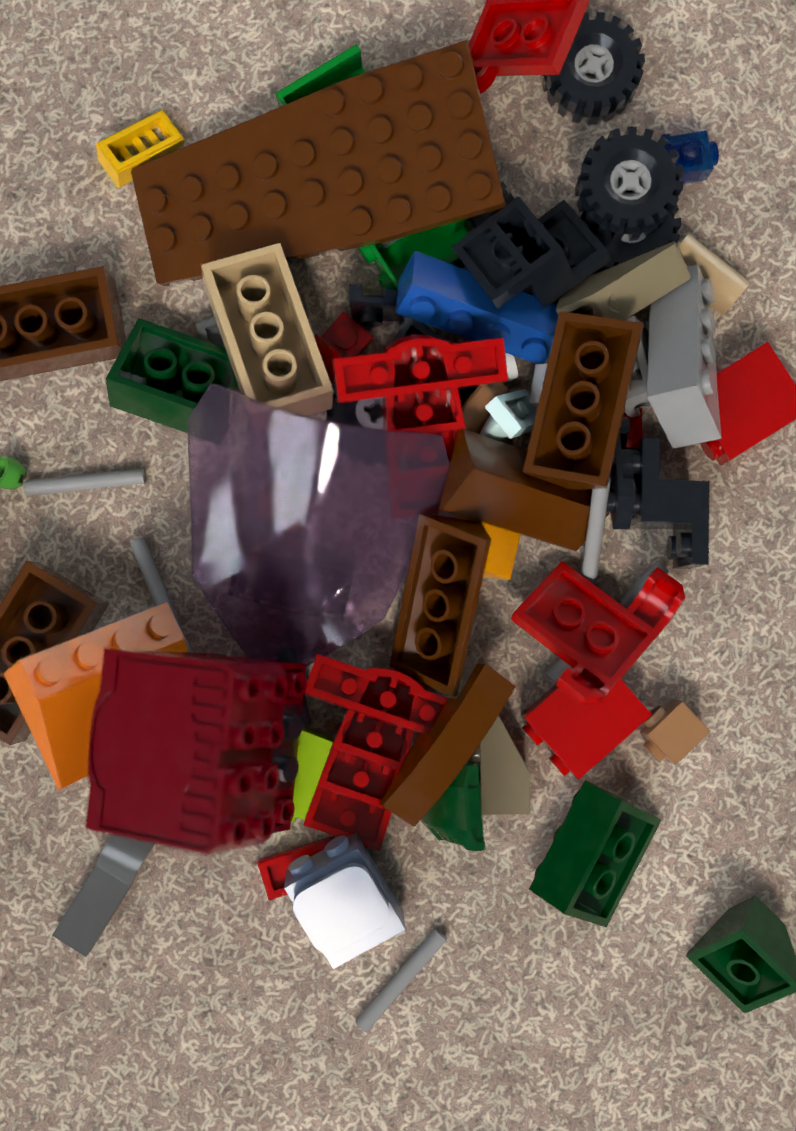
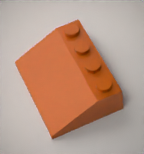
(63, 682)

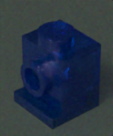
(704, 151)

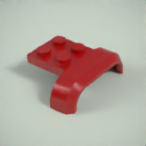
(524, 37)
(595, 630)

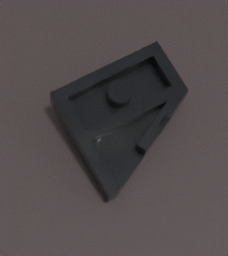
(374, 309)
(622, 486)

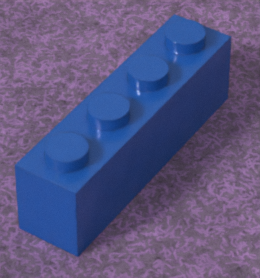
(457, 304)

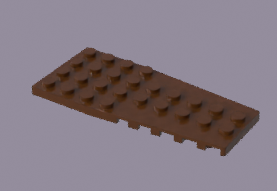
(328, 170)

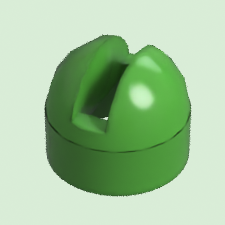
(10, 473)

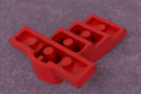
(421, 381)
(369, 747)

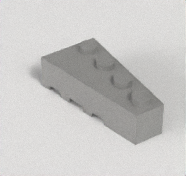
(683, 363)

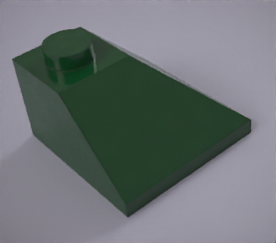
(748, 956)

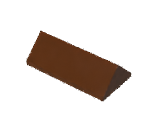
(582, 401)
(490, 487)
(440, 600)

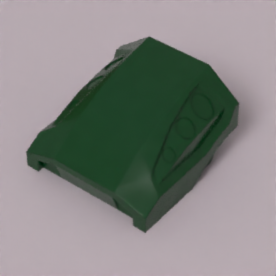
(458, 811)

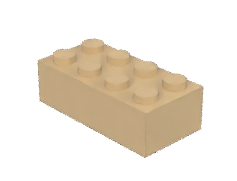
(267, 331)

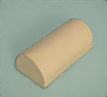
(726, 281)

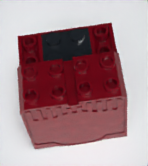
(194, 748)

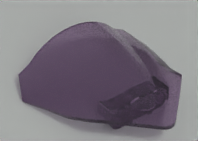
(303, 520)

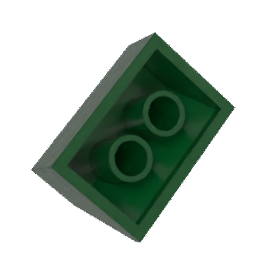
(165, 374)
(594, 855)

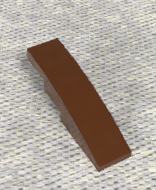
(448, 746)

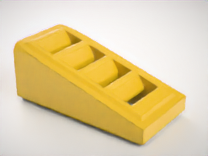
(120, 141)

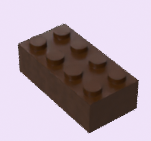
(59, 323)
(34, 616)

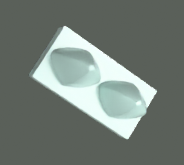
(509, 416)

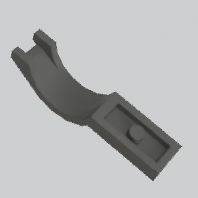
(102, 893)

